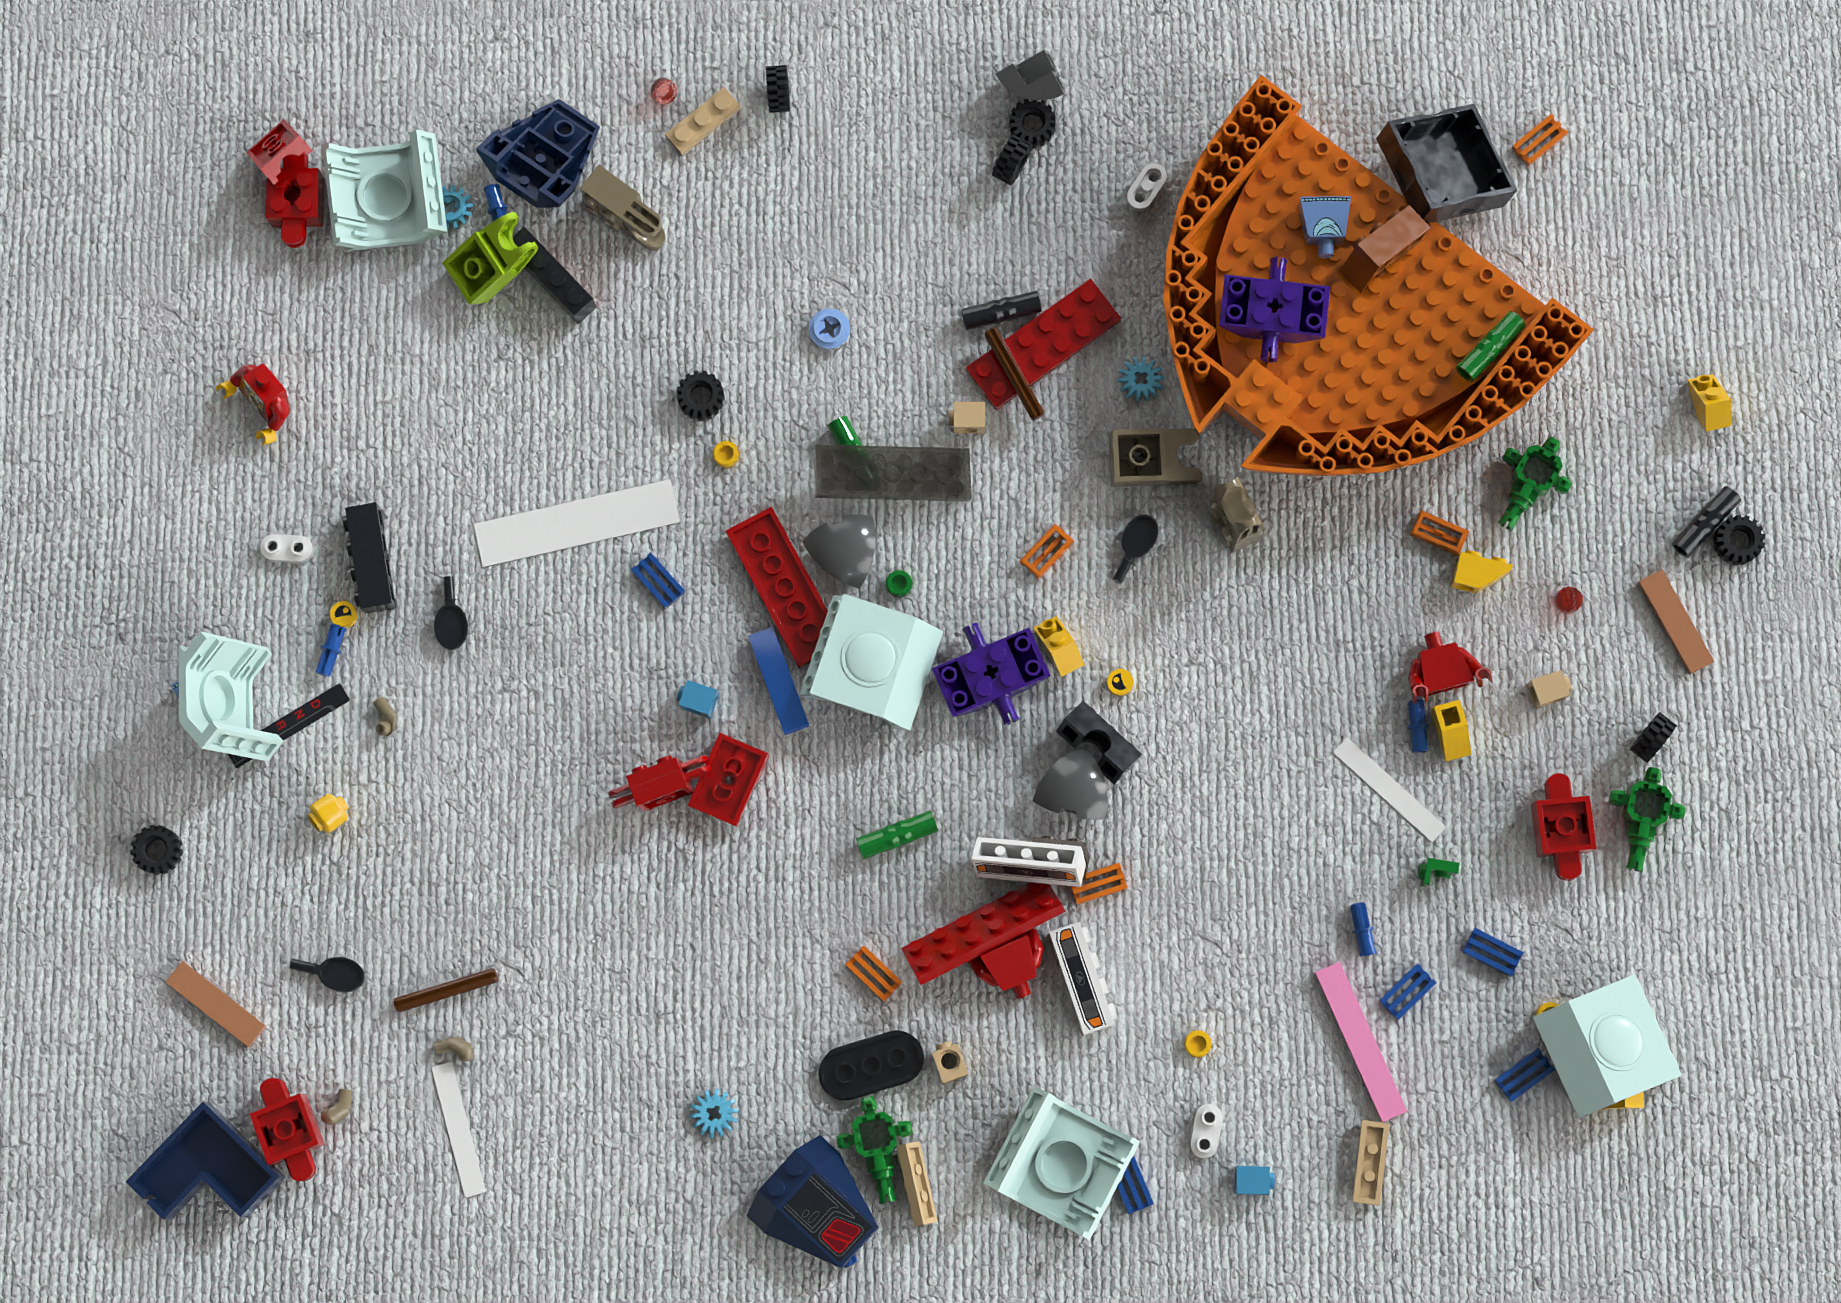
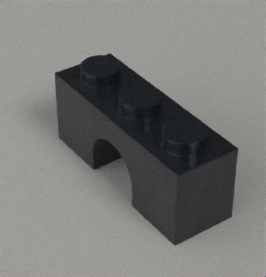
(1087, 726)

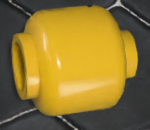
(328, 813)

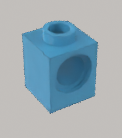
(697, 699)
(1253, 1180)

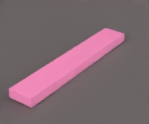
(1360, 1042)

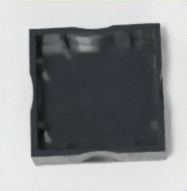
(1446, 164)

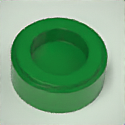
(899, 583)

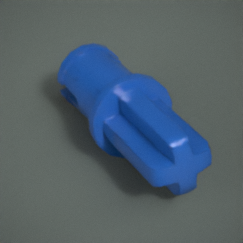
(495, 201)
(330, 650)
(1418, 726)
(1362, 929)

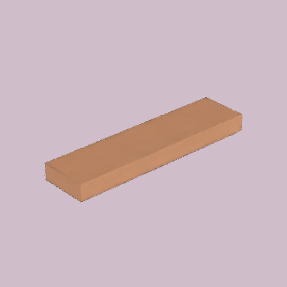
(1675, 622)
(216, 1004)

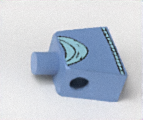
(1324, 221)

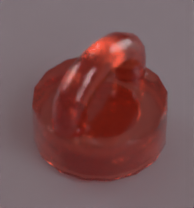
(663, 91)
(1568, 600)

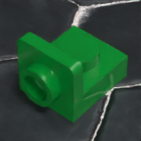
(1442, 869)

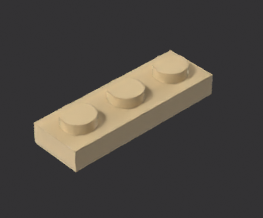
(702, 121)
(1370, 1162)
(916, 1183)

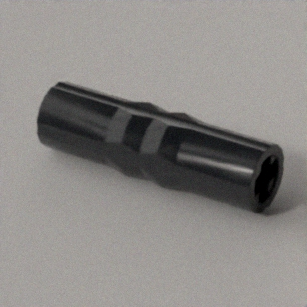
(1001, 310)
(1706, 521)

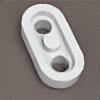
(1145, 188)
(286, 548)
(1206, 1131)

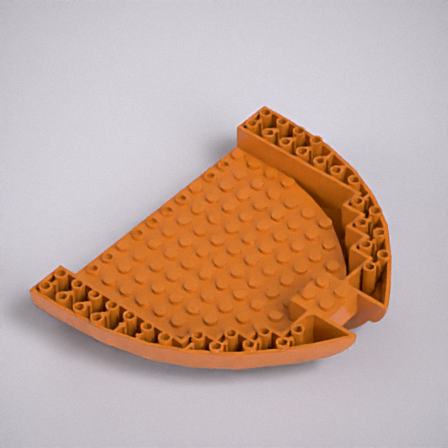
(1386, 373)

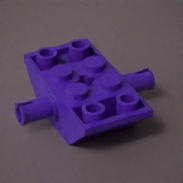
(1299, 308)
(1017, 668)

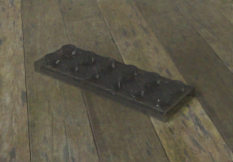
(892, 473)

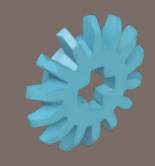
(460, 205)
(1141, 389)
(725, 1111)

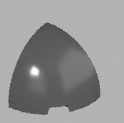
(1033, 78)
(844, 548)
(1074, 786)

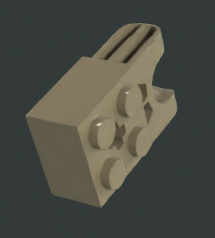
(622, 208)
(1159, 457)
(1235, 515)

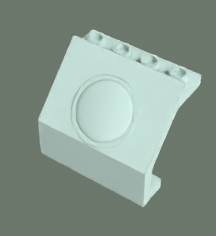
(385, 193)
(872, 660)
(218, 696)
(1607, 1046)
(1061, 1162)

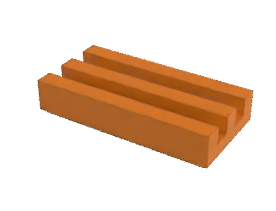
(1555, 126)
(1436, 542)
(1032, 567)
(1120, 876)
(857, 958)

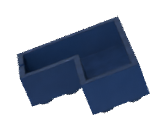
(204, 1152)

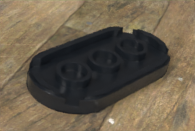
(871, 1065)

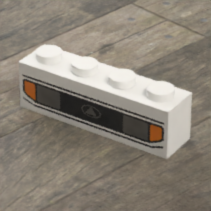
(1028, 861)
(1081, 978)

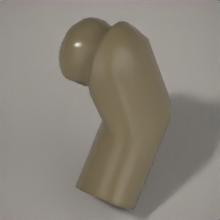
(388, 717)

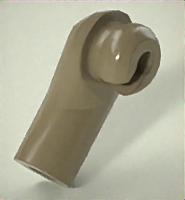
(456, 1045)
(339, 1110)

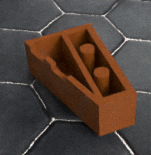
(1383, 246)

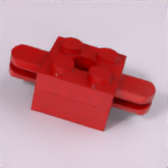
(295, 200)
(660, 783)
(1563, 826)
(287, 1129)

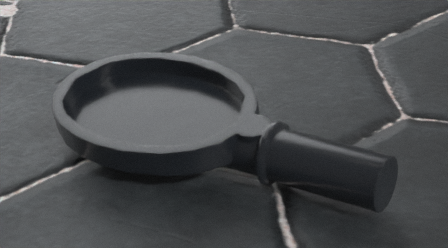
(1137, 541)
(450, 620)
(335, 973)

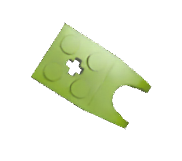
(488, 260)

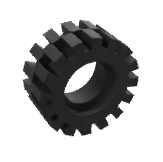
(777, 88)
(1033, 108)
(1012, 159)
(700, 380)
(1750, 529)
(1653, 737)
(145, 838)

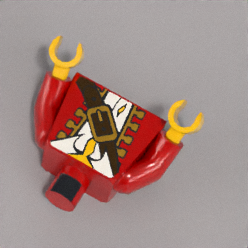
(264, 394)

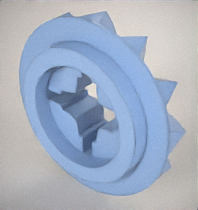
(833, 318)

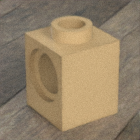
(968, 417)
(1549, 689)
(955, 1073)

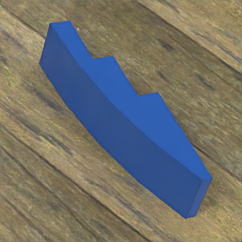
(778, 681)

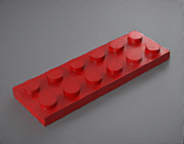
(1046, 341)
(781, 582)
(982, 930)

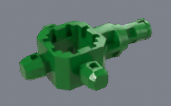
(1526, 490)
(1643, 829)
(878, 1160)

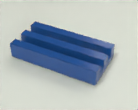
(644, 564)
(1471, 941)
(1423, 976)
(1542, 1062)
(1139, 1205)

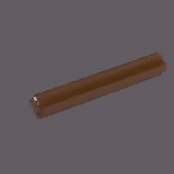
(1014, 373)
(445, 990)

